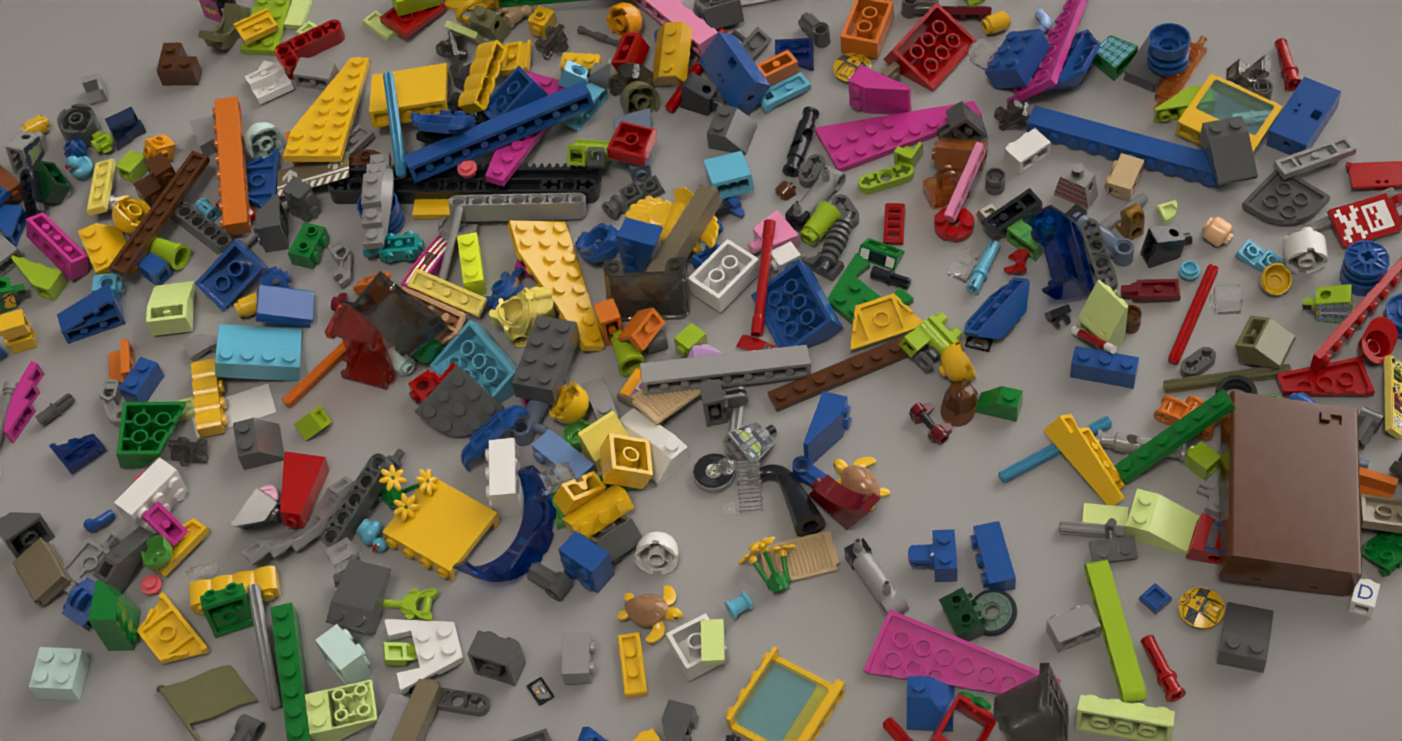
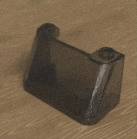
(661, 290)
(399, 315)

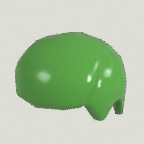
(571, 431)
(158, 553)

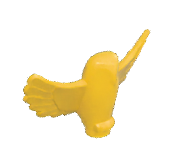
(667, 214)

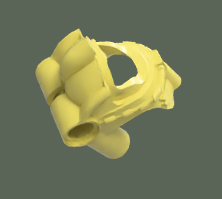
(520, 312)

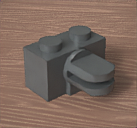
(962, 124)
(718, 401)

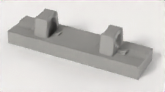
(1315, 157)

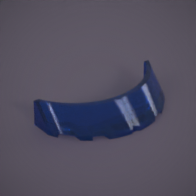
(531, 540)

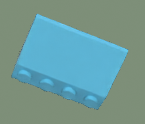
(258, 352)
(481, 359)

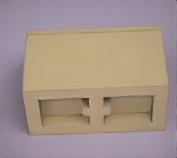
(1124, 176)

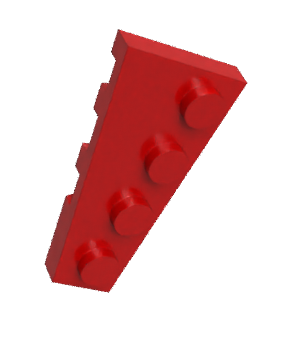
(1336, 379)

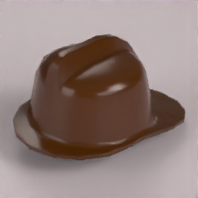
(959, 403)

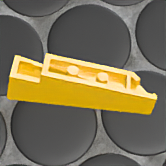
(1087, 457)

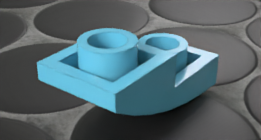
(1256, 257)

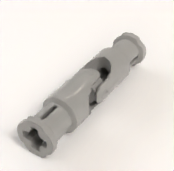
(1123, 443)

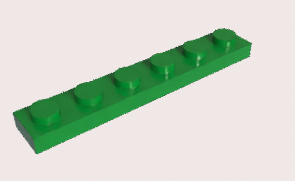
(1175, 436)

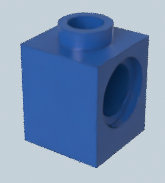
(155, 269)

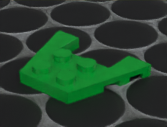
(852, 291)

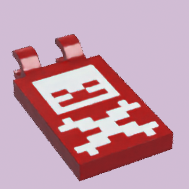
(1366, 219)

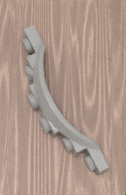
(377, 200)
(300, 537)

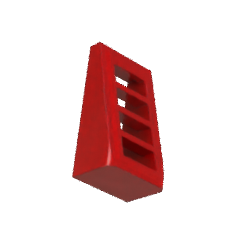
(894, 211)

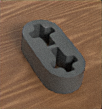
(808, 169)
(848, 206)
(1195, 360)

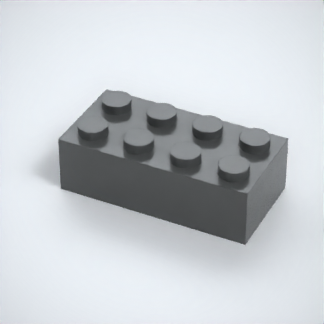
(546, 359)

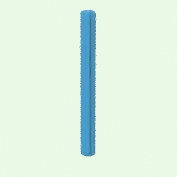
(395, 126)
(1046, 454)

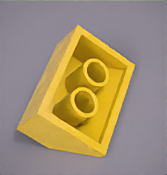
(672, 54)
(103, 245)

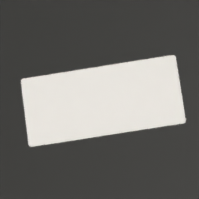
(247, 404)

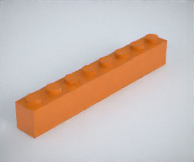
(232, 166)

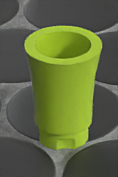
(819, 223)
(175, 254)
(626, 355)

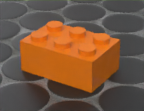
(867, 27)

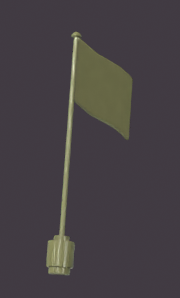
(207, 696)

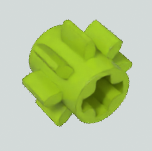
(102, 142)

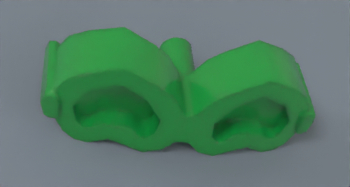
(979, 701)

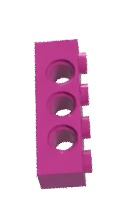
(57, 246)

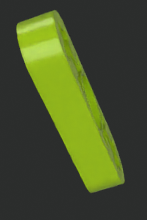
(871, 178)

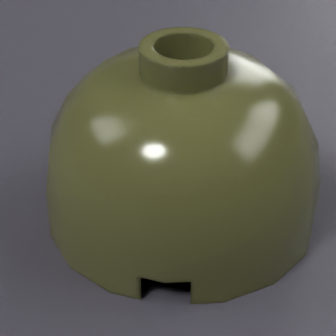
(639, 96)

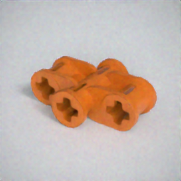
(1178, 409)

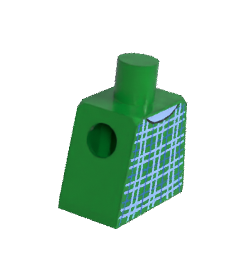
(1114, 56)

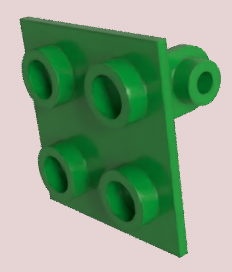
(1385, 551)

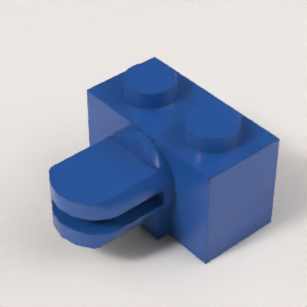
(939, 555)
(79, 603)

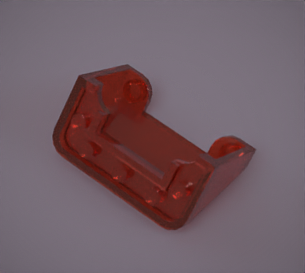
(366, 351)

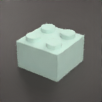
(343, 655)
(59, 673)

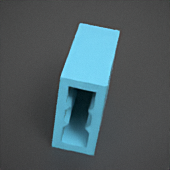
(729, 174)

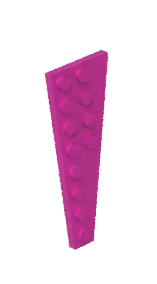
(873, 138)
(916, 649)

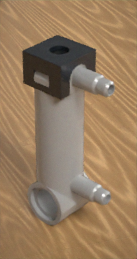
(828, 182)
(860, 559)

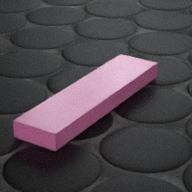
(965, 182)

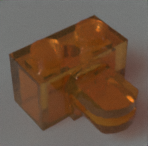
(941, 187)

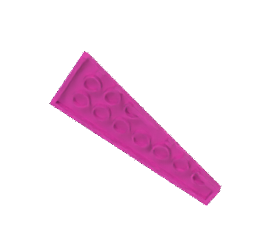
(1060, 42)
(509, 157)

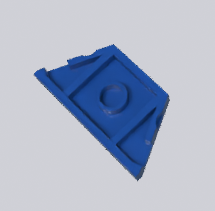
(262, 178)

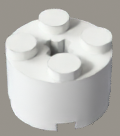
(1305, 251)

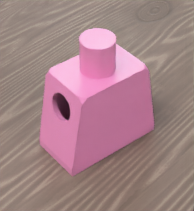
(783, 234)

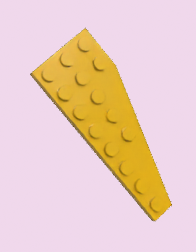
(326, 125)

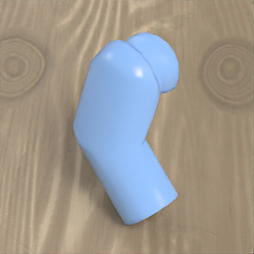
(1046, 21)

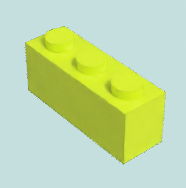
(472, 263)

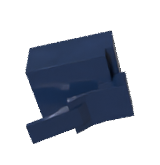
(125, 127)

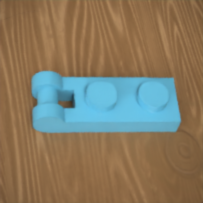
(784, 91)

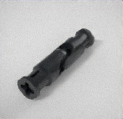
(800, 141)

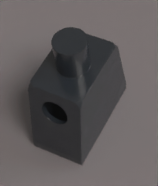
(699, 95)
(1164, 244)

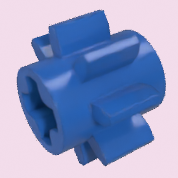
(75, 148)

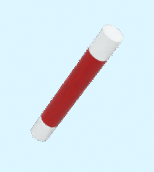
(1093, 340)

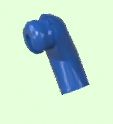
(92, 525)

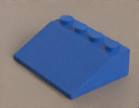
(798, 308)

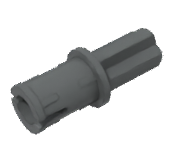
(55, 409)

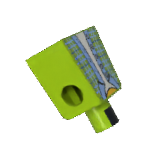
(1331, 303)

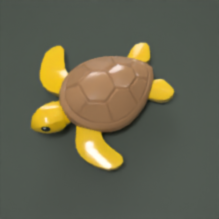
(859, 478)
(650, 611)

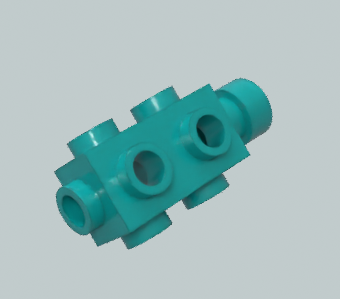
(398, 247)

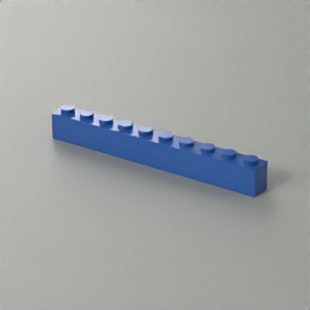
(499, 131)
(1112, 141)

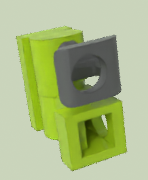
(588, 152)
(930, 333)

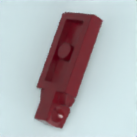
(964, 11)
(1152, 290)

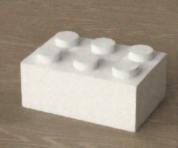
(724, 275)
(504, 482)
(157, 483)

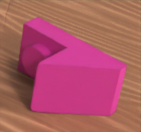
(165, 523)

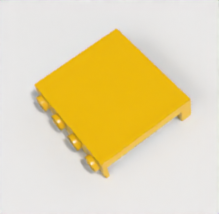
(417, 91)
(443, 529)

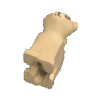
(515, 14)

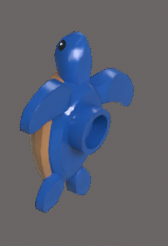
(505, 288)

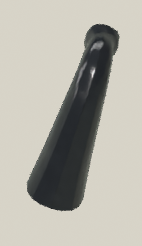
(803, 512)

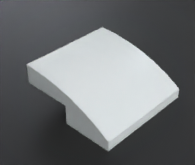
(269, 82)

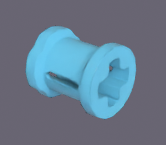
(207, 209)
(738, 605)

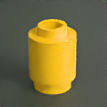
(996, 23)
(36, 124)
(247, 305)

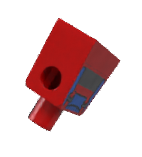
(1205, 540)

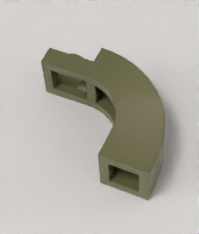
(225, 34)

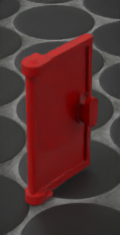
(1375, 175)

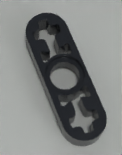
(30, 183)

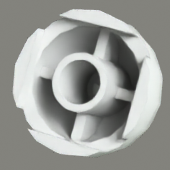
(657, 553)

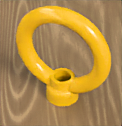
(468, 4)

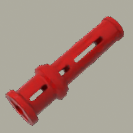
(1289, 69)
(1166, 677)

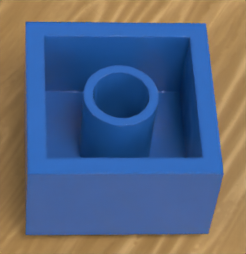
(586, 562)

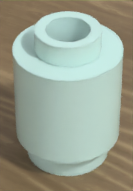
(402, 365)

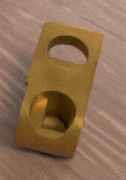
(1131, 219)

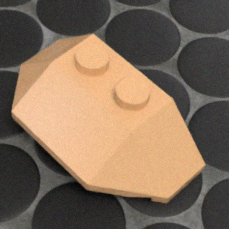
(451, 315)

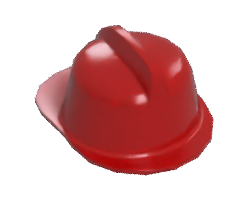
(1378, 340)

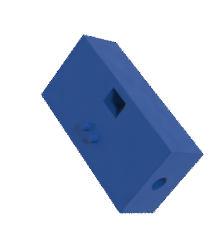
(734, 72)
(1303, 117)

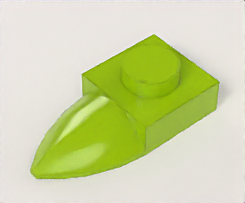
(398, 653)

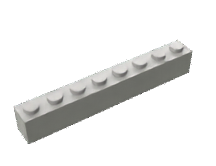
(730, 368)

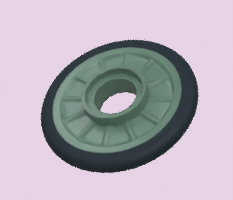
(1006, 610)

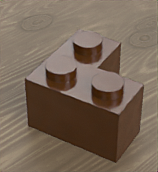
(176, 67)
(160, 175)

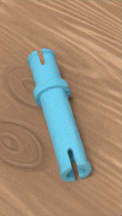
(980, 273)

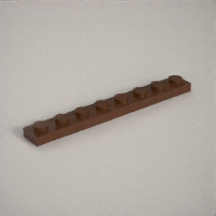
(159, 214)
(838, 374)

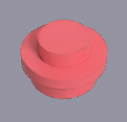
(467, 169)
(151, 585)

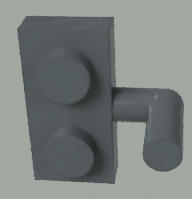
(754, 42)
(1113, 548)

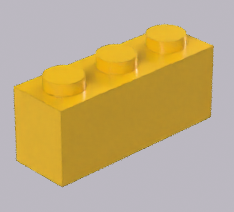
(599, 512)

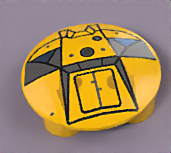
(847, 64)
(1201, 608)

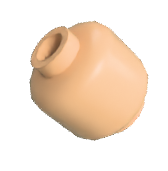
(1217, 231)

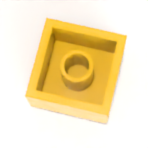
(626, 461)

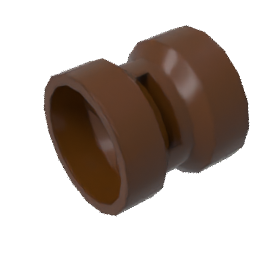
(1133, 319)

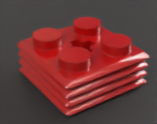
(632, 143)

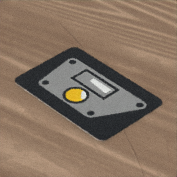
(979, 343)
(540, 691)

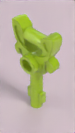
(410, 603)

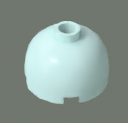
(262, 139)

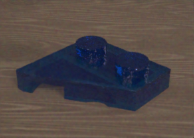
(800, 48)
(78, 452)

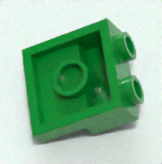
(227, 609)

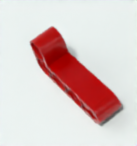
(309, 44)

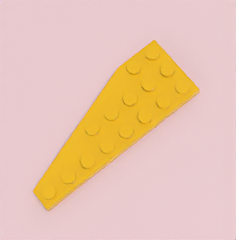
(553, 262)

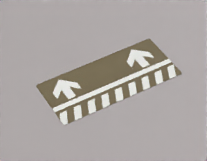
(314, 173)

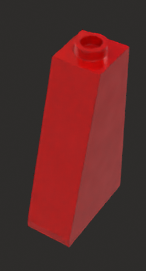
(301, 486)

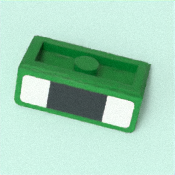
(881, 254)

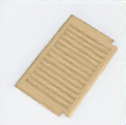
(662, 406)
(812, 557)

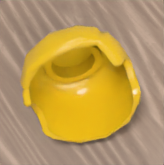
(1275, 279)

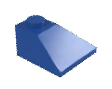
(927, 703)

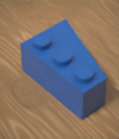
(637, 244)
(91, 315)

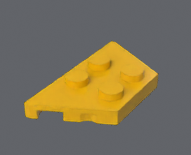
(881, 321)
(169, 633)

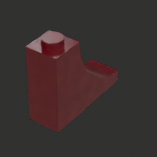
(840, 502)

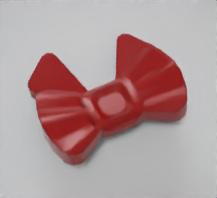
(1020, 257)

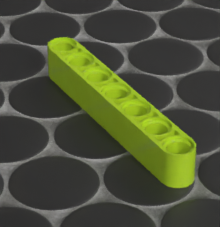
(1115, 632)

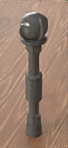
(596, 35)

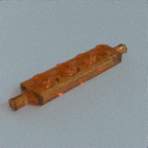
(1175, 84)

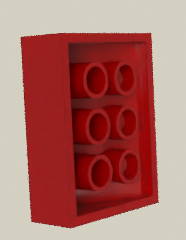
(931, 48)

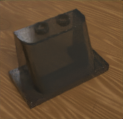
(1034, 709)

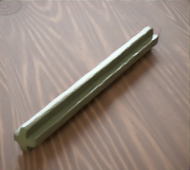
(1213, 379)

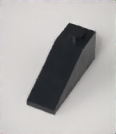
(1012, 212)

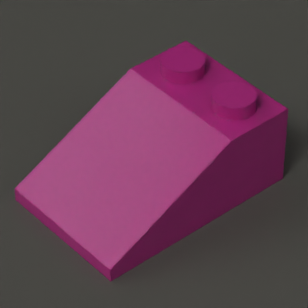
(877, 93)

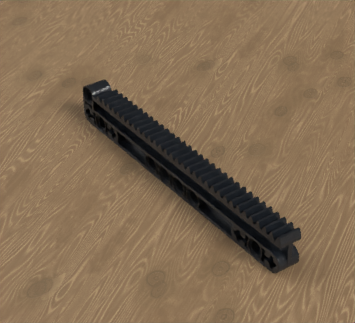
(449, 183)

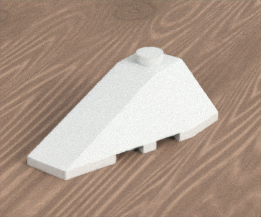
(666, 450)

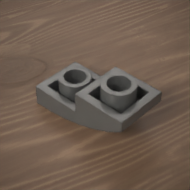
(635, 191)

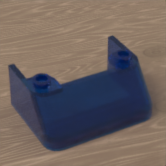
(1063, 253)

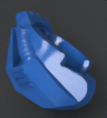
(598, 251)

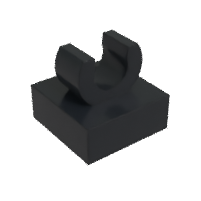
(1059, 313)

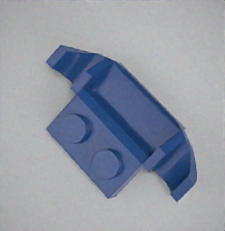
(444, 122)
(491, 430)

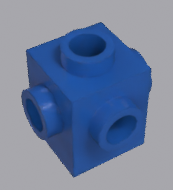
(274, 273)

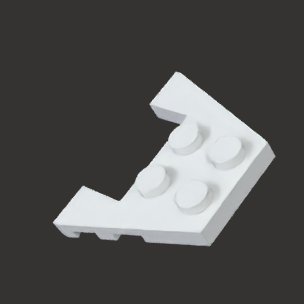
(435, 648)

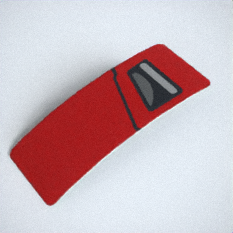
(752, 343)

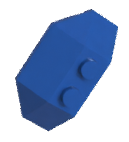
(1078, 61)
(1000, 311)

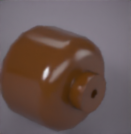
(785, 190)

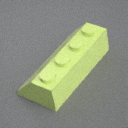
(1124, 719)

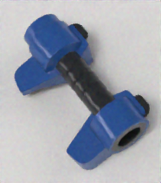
(731, 205)

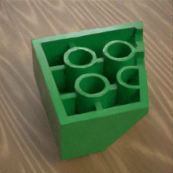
(145, 431)
(114, 618)

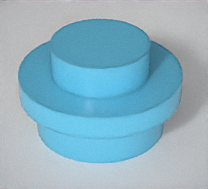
(1189, 270)

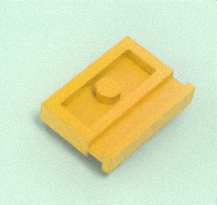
(256, 26)
(516, 54)

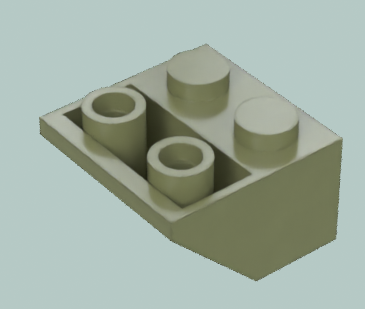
(1264, 343)

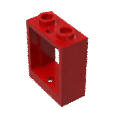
(965, 706)

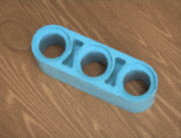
(599, 97)

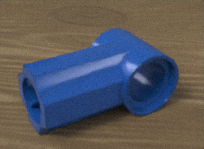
(810, 474)

